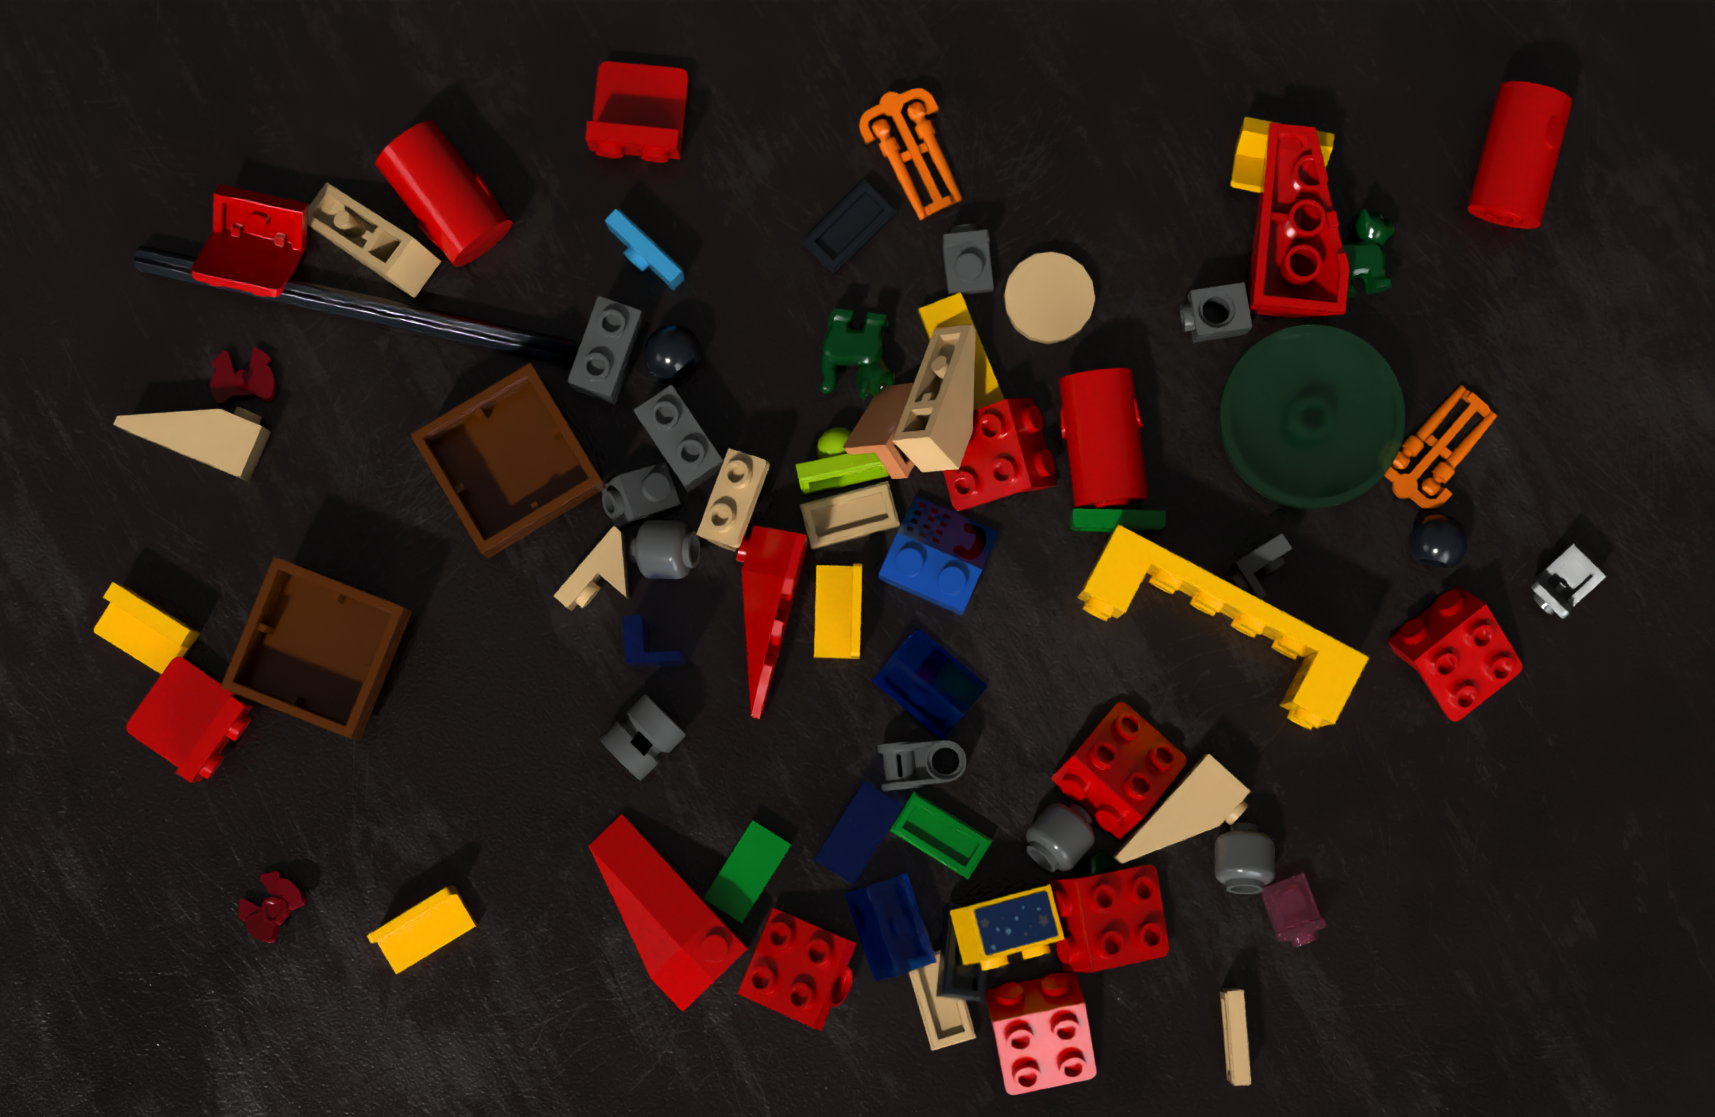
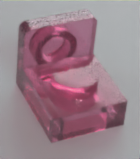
(1293, 910)

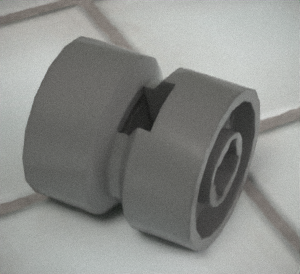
(654, 725)

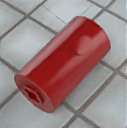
(1520, 154)
(443, 193)
(1103, 438)

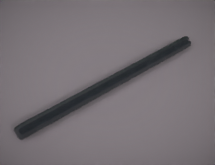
(382, 311)

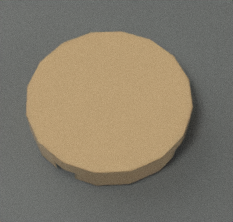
(1049, 297)

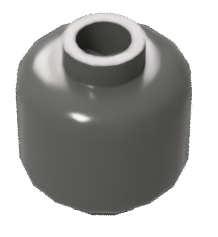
(665, 549)
(1060, 837)
(1244, 859)

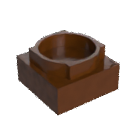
(508, 461)
(316, 649)

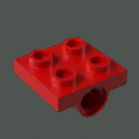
(799, 969)

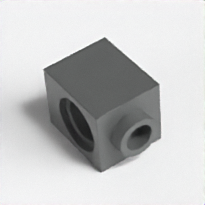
(1233, 301)

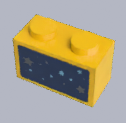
(1007, 926)

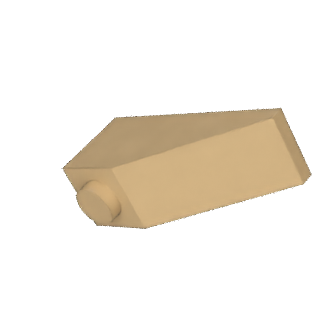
(372, 240)
(941, 402)
(209, 436)
(1193, 806)

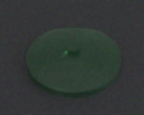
(1311, 417)

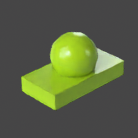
(836, 467)

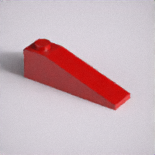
(1297, 242)
(769, 580)
(669, 921)

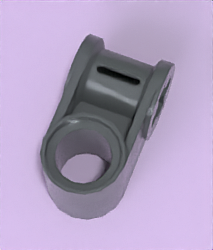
(917, 764)

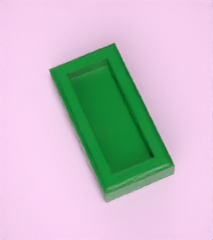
(1108, 519)
(941, 835)
(747, 871)

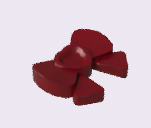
(258, 382)
(265, 921)

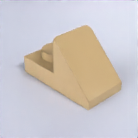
(604, 561)

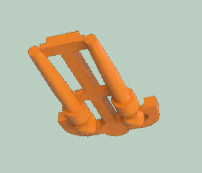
(892, 105)
(1406, 485)

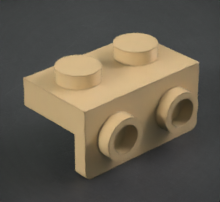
(733, 499)

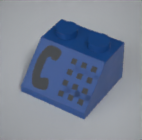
(938, 555)

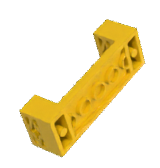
(1328, 665)

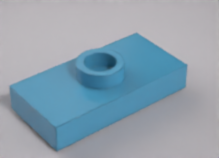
(644, 251)

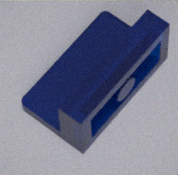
(638, 646)
(929, 683)
(858, 833)
(891, 928)

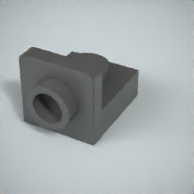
(967, 260)
(1263, 559)

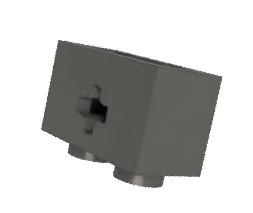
(606, 350)
(679, 438)

